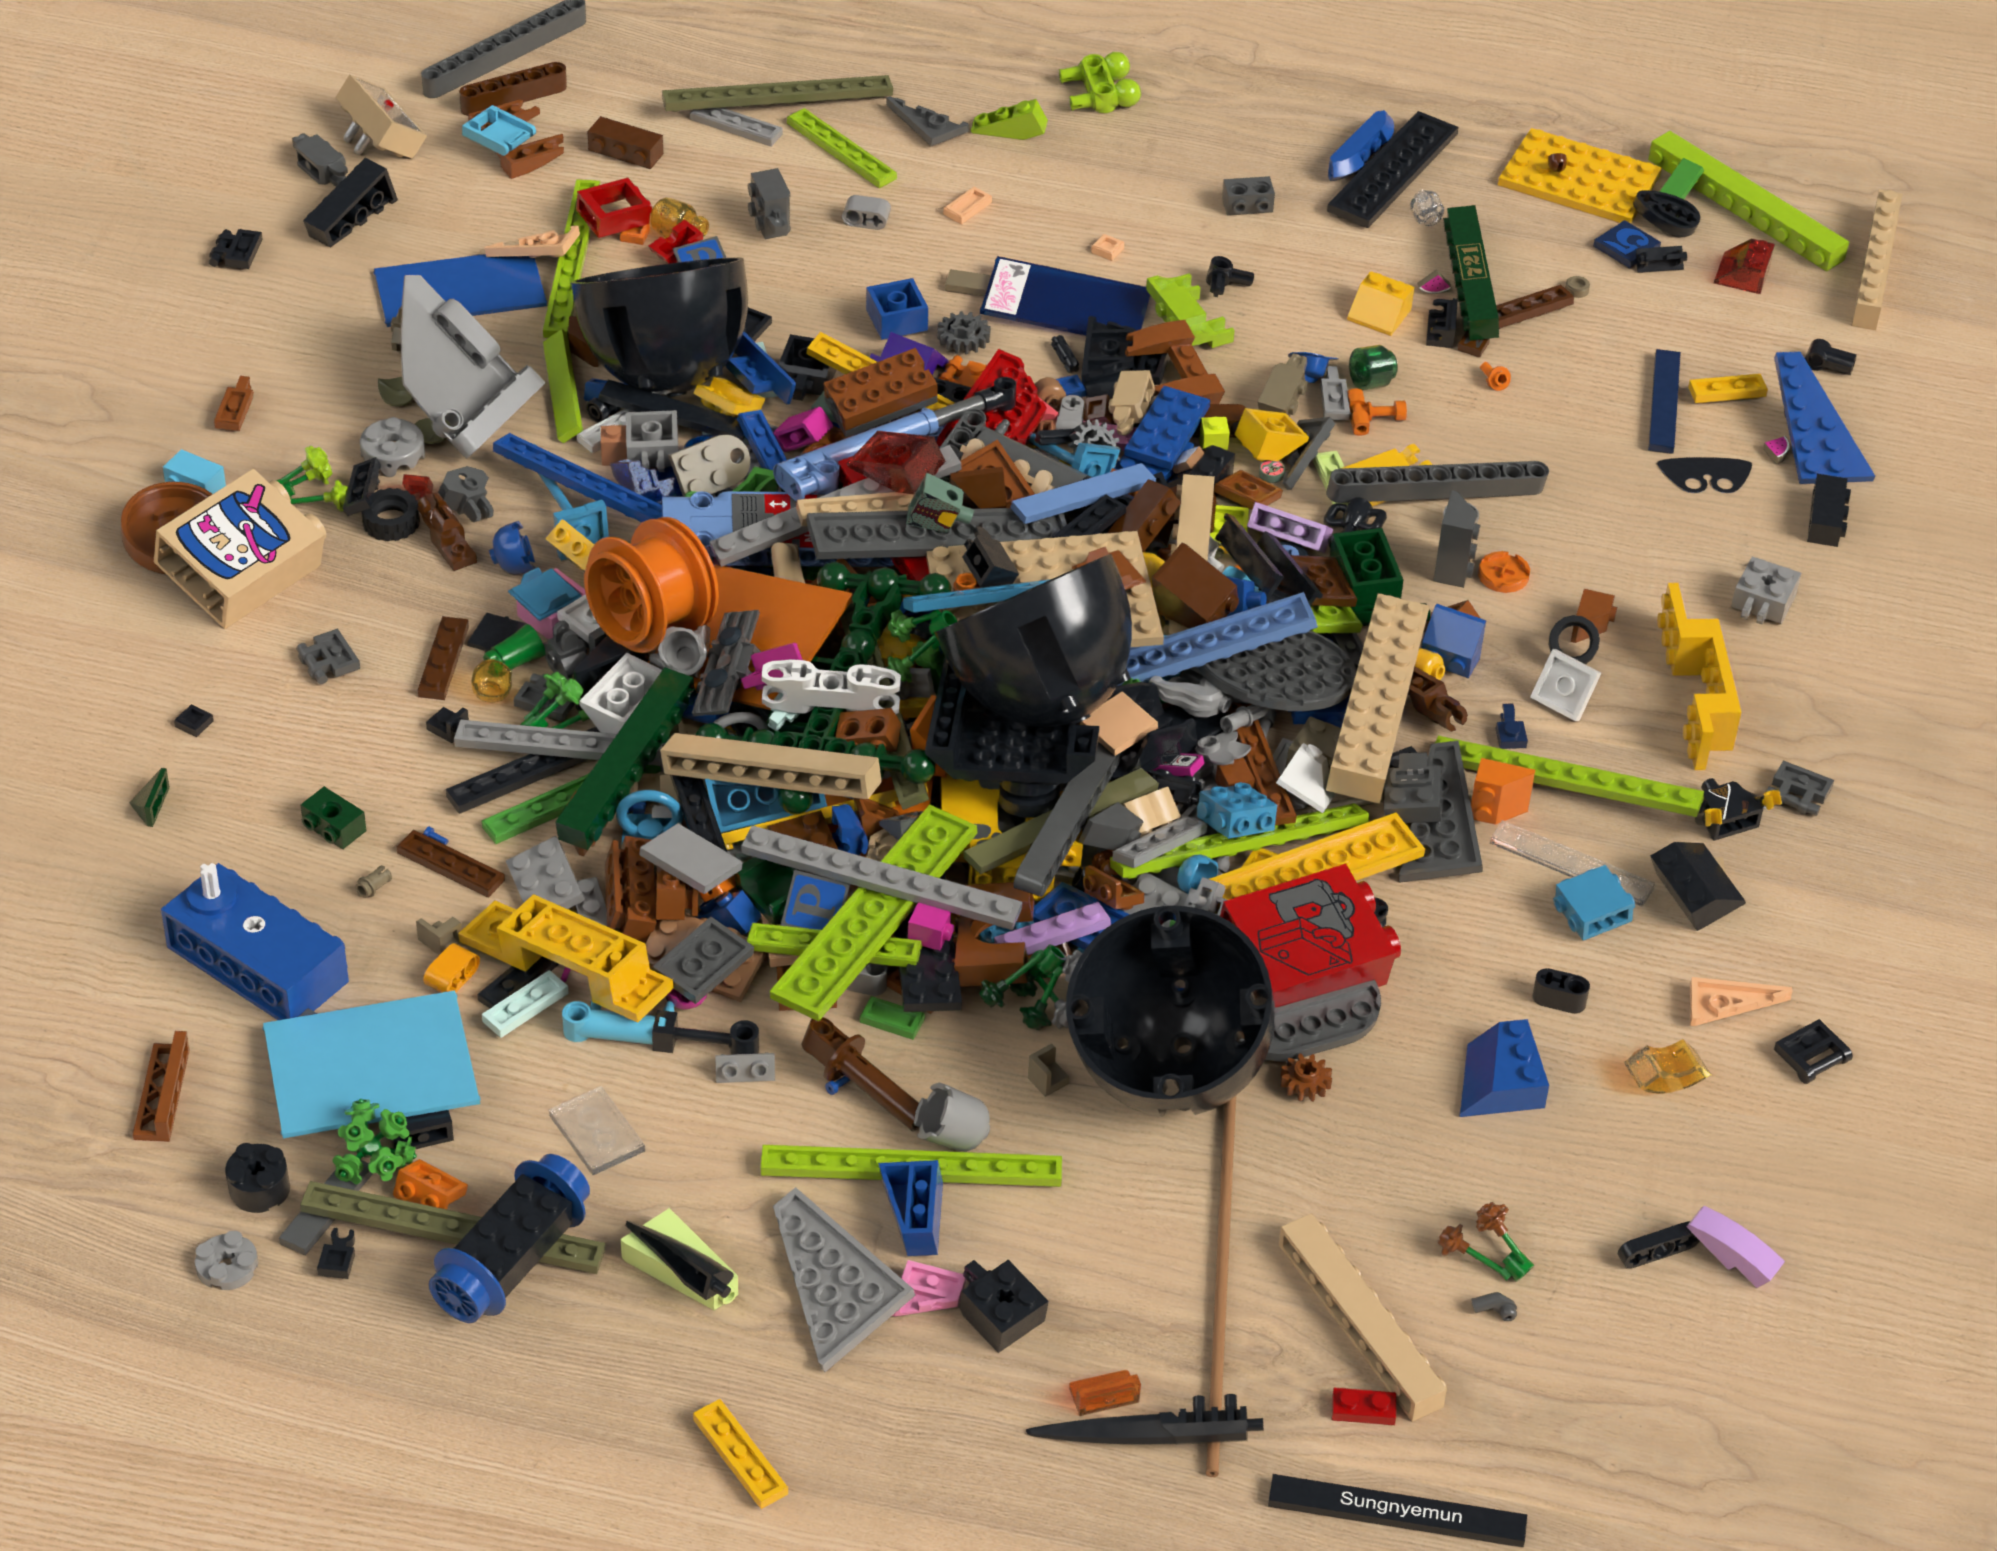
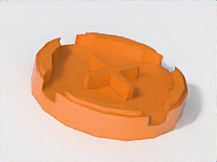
(1504, 572)

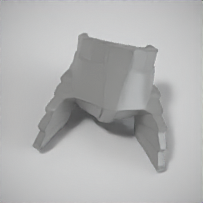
(683, 650)

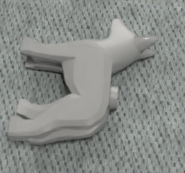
(1197, 699)

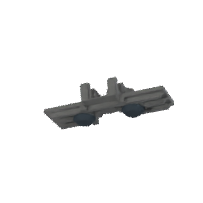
(726, 663)

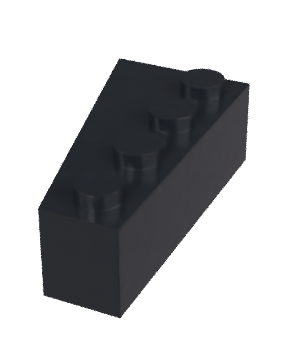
(350, 203)

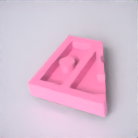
(932, 1287)

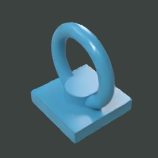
(643, 824)

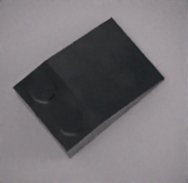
(599, 662)

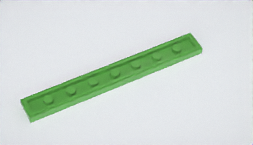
(536, 810)

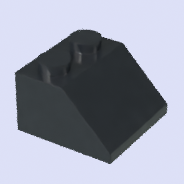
(1214, 462)

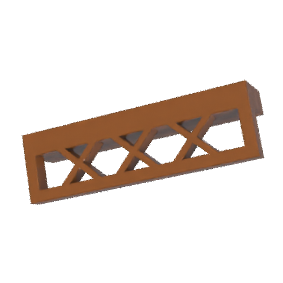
(168, 1092)

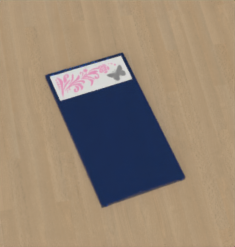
(1061, 297)

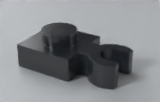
(337, 1258)

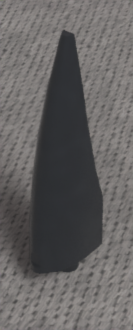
(692, 1267)

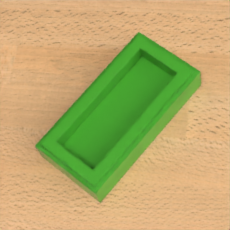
(1683, 179)
(891, 1018)

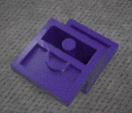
(898, 344)

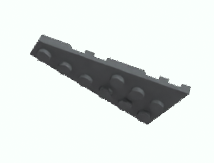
(1453, 842)

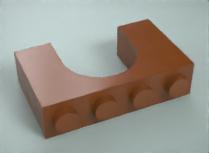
(989, 961)

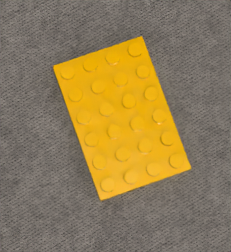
(1591, 182)

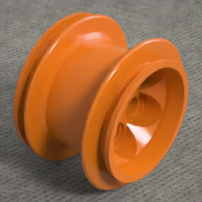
(651, 584)

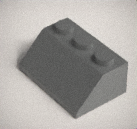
(1457, 543)

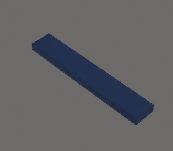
(1664, 401)

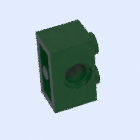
(333, 818)

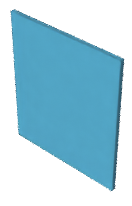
(394, 1053)

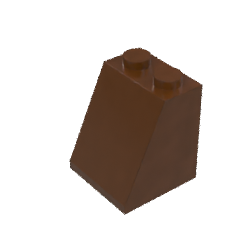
(1192, 589)

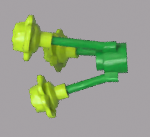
(316, 467)

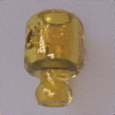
(670, 212)

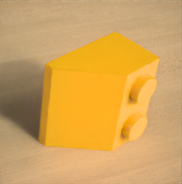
(1381, 303)
(1269, 434)

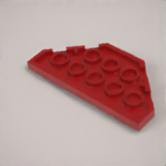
(1028, 407)

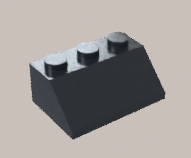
(1696, 882)

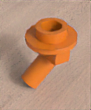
(1498, 377)

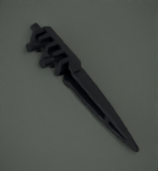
(1161, 1428)

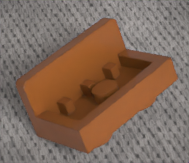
(1111, 889)

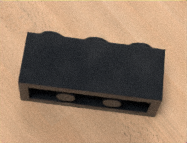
(1828, 510)

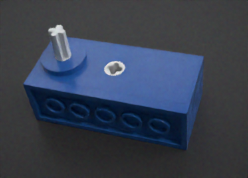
(254, 944)

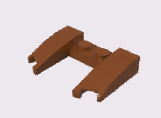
(527, 156)
(1177, 341)

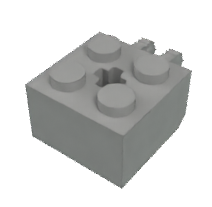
(652, 437)
(1766, 591)

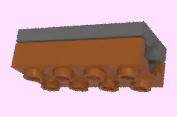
(880, 392)

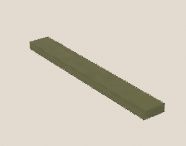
(1020, 838)

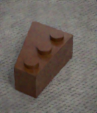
(808, 827)

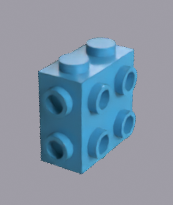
(1237, 810)
(1594, 902)

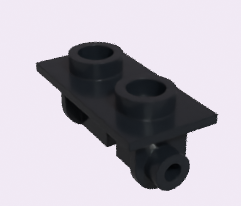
(1660, 259)
(1185, 788)

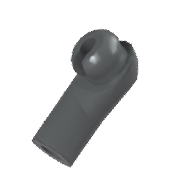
(1497, 1302)

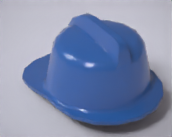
(1315, 366)

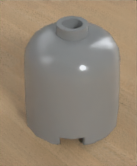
(952, 1118)

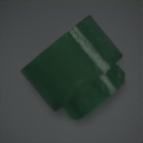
(1372, 367)

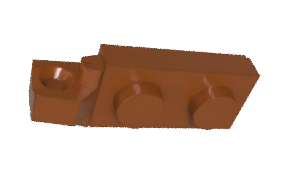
(234, 405)

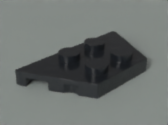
(1105, 350)

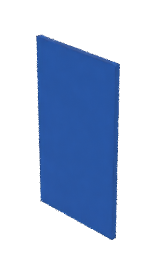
(475, 281)

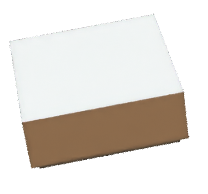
(1188, 459)

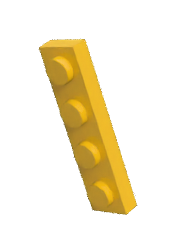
(740, 1453)

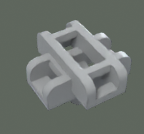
(1204, 899)

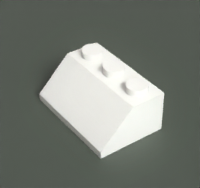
(619, 693)

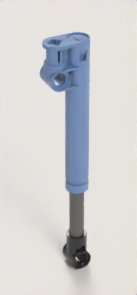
(819, 469)

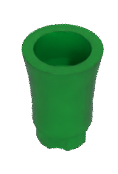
(518, 648)

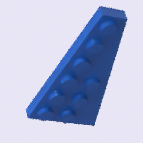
(1815, 429)

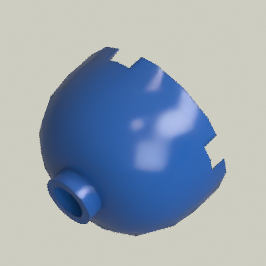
(512, 550)

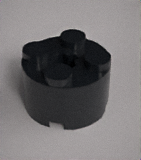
(257, 1177)

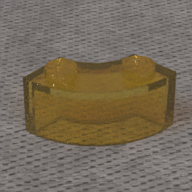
(1667, 1068)

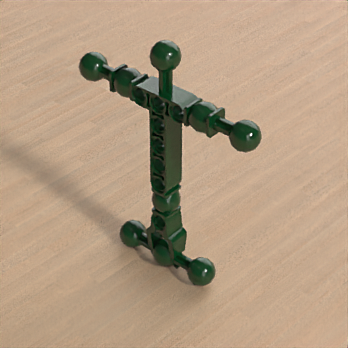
(855, 649)

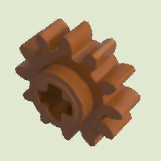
(1306, 1077)

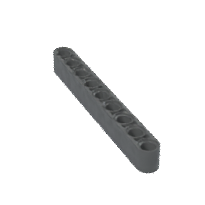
(503, 47)
(1437, 481)
(1065, 823)

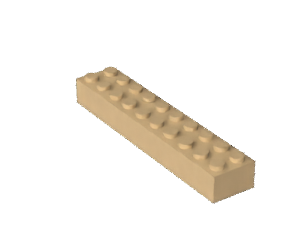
(1377, 699)

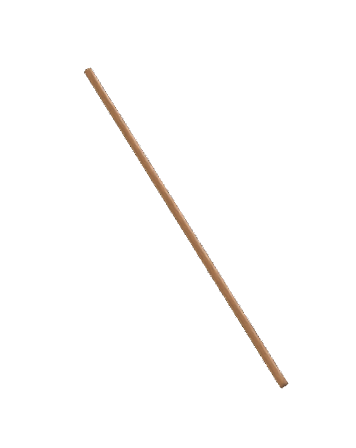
(1221, 1281)

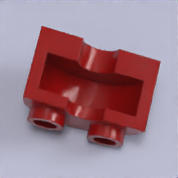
(681, 235)

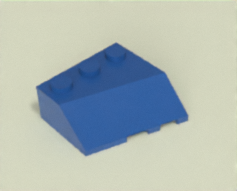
(1503, 1071)

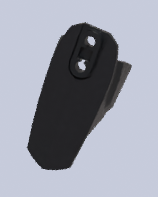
(1176, 731)

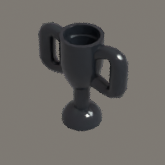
(1355, 516)

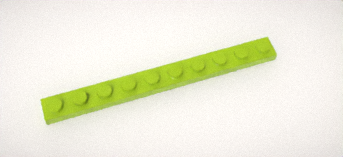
(568, 269)
(1588, 779)
(1218, 845)
(954, 1166)

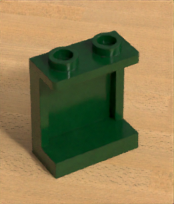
(766, 886)

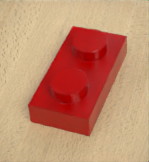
(1364, 1406)

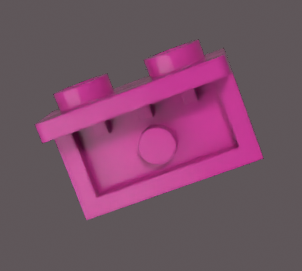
(784, 652)

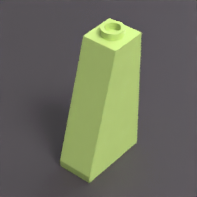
(643, 1258)

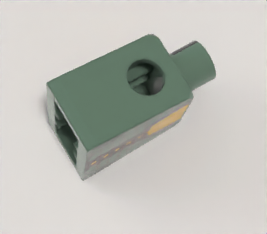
(937, 505)

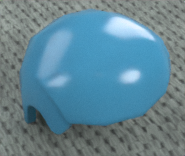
(1194, 869)

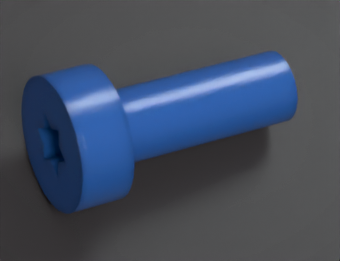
(429, 831)
(832, 1087)

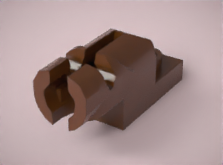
(447, 533)
(1432, 700)

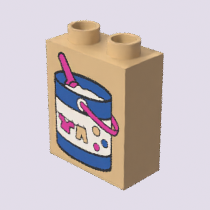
(240, 547)

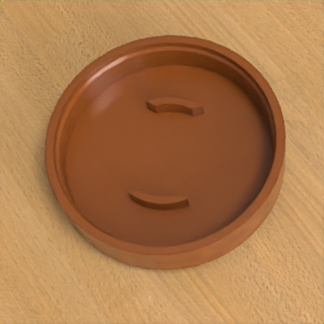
(150, 511)

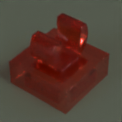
(418, 484)

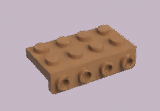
(670, 933)

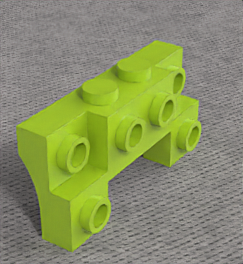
(1177, 301)

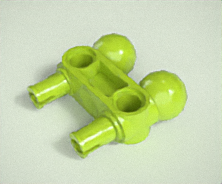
(1098, 80)

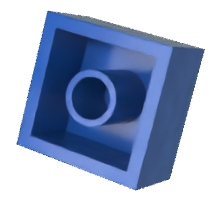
(897, 308)

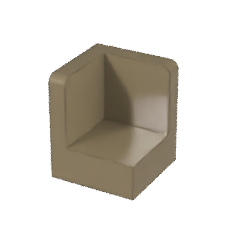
(439, 934)
(1045, 1072)

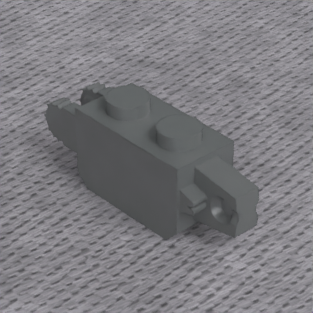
(320, 159)

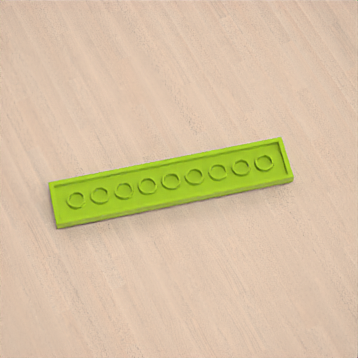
(869, 917)

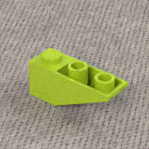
(1013, 122)

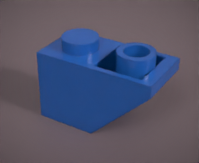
(731, 910)

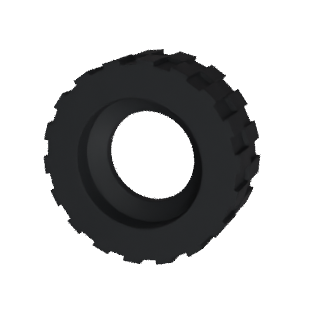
(391, 528)

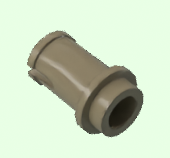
(368, 885)

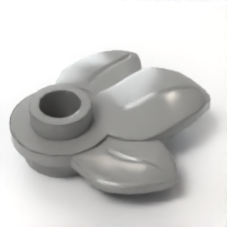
(1222, 748)

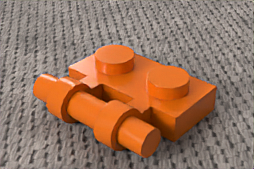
(967, 374)

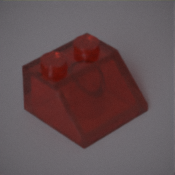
(1746, 266)

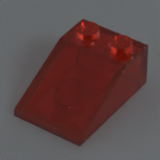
(898, 460)

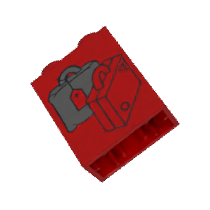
(1316, 934)

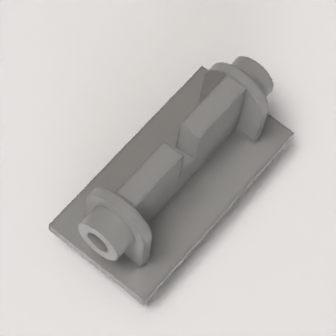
(745, 1067)

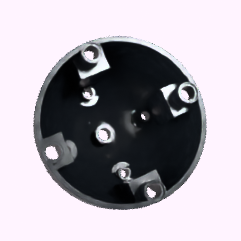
(664, 322)
(1047, 650)
(1131, 998)

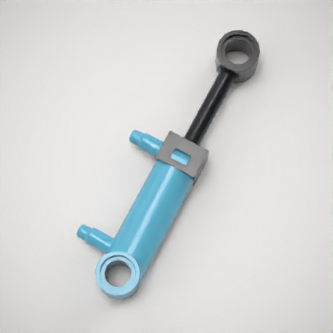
(660, 1030)

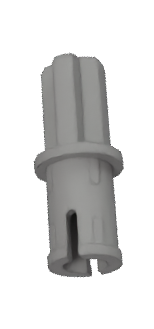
(1242, 717)

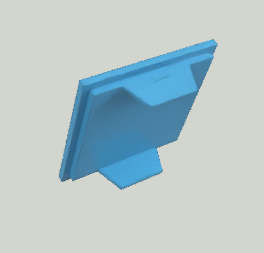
(543, 593)

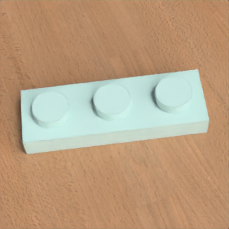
(525, 1003)

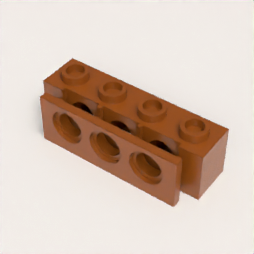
(630, 889)
(674, 897)

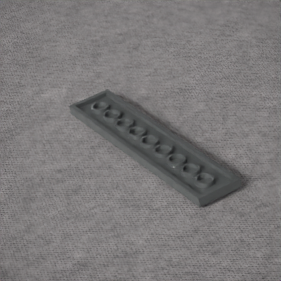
(887, 534)

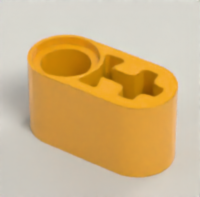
(451, 969)

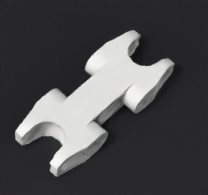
(807, 687)

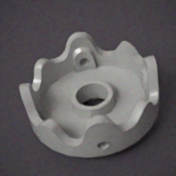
(378, 442)

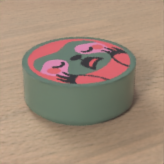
(1271, 471)

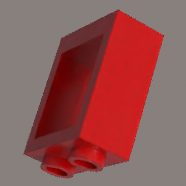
(609, 223)

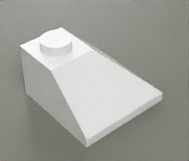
(1308, 777)

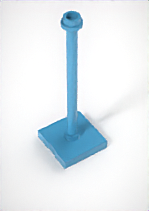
(1089, 458)
(586, 519)

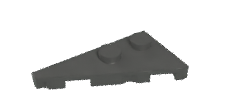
(927, 123)
(1318, 431)

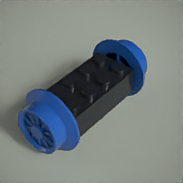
(509, 1238)

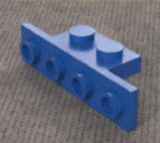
(759, 371)

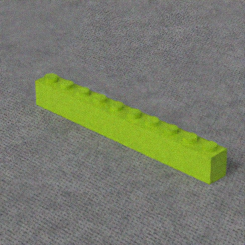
(1753, 203)

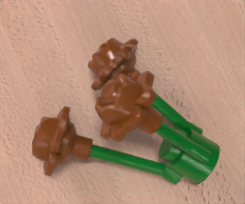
(1489, 1218)

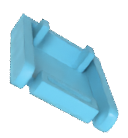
(504, 132)

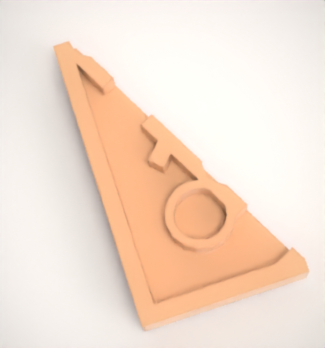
(536, 245)
(1722, 998)

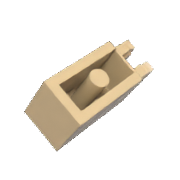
(1131, 399)

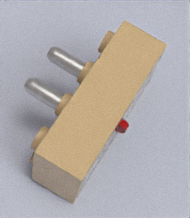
(379, 117)

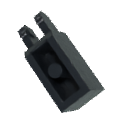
(988, 560)

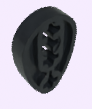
(1668, 212)

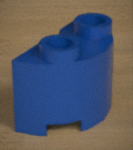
(850, 833)

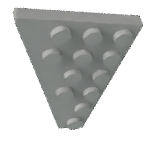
(838, 1279)

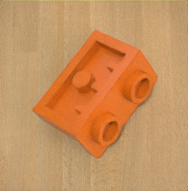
(427, 1185)

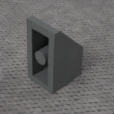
(1112, 828)

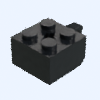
(804, 369)
(1001, 1303)

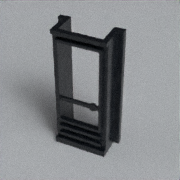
(1266, 563)

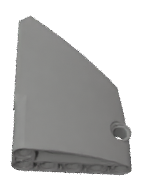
(457, 369)

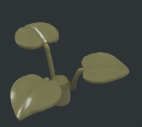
(396, 395)

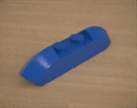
(1361, 146)

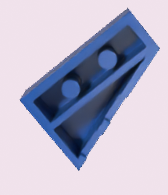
(916, 1202)

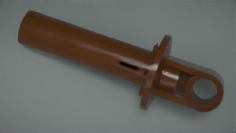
(843, 1057)

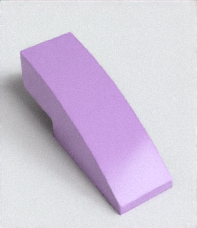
(1735, 1246)

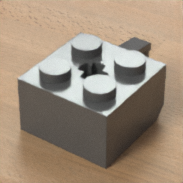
(770, 203)

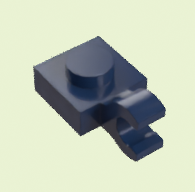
(1510, 733)

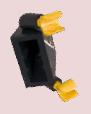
(1732, 809)

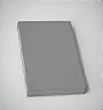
(691, 858)

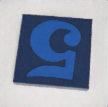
(1622, 241)

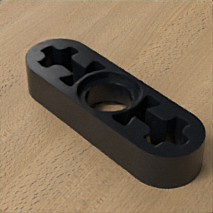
(1657, 1245)

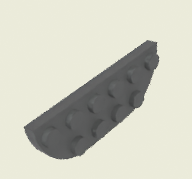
(1324, 1021)

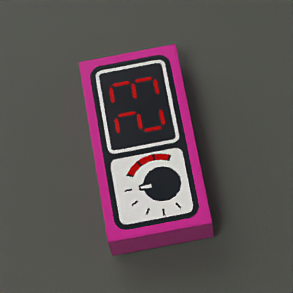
(1183, 764)

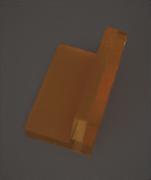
(1105, 1392)

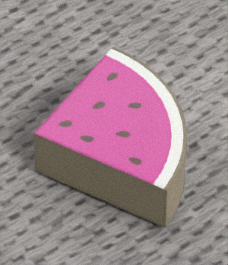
(1434, 283)
(1777, 449)

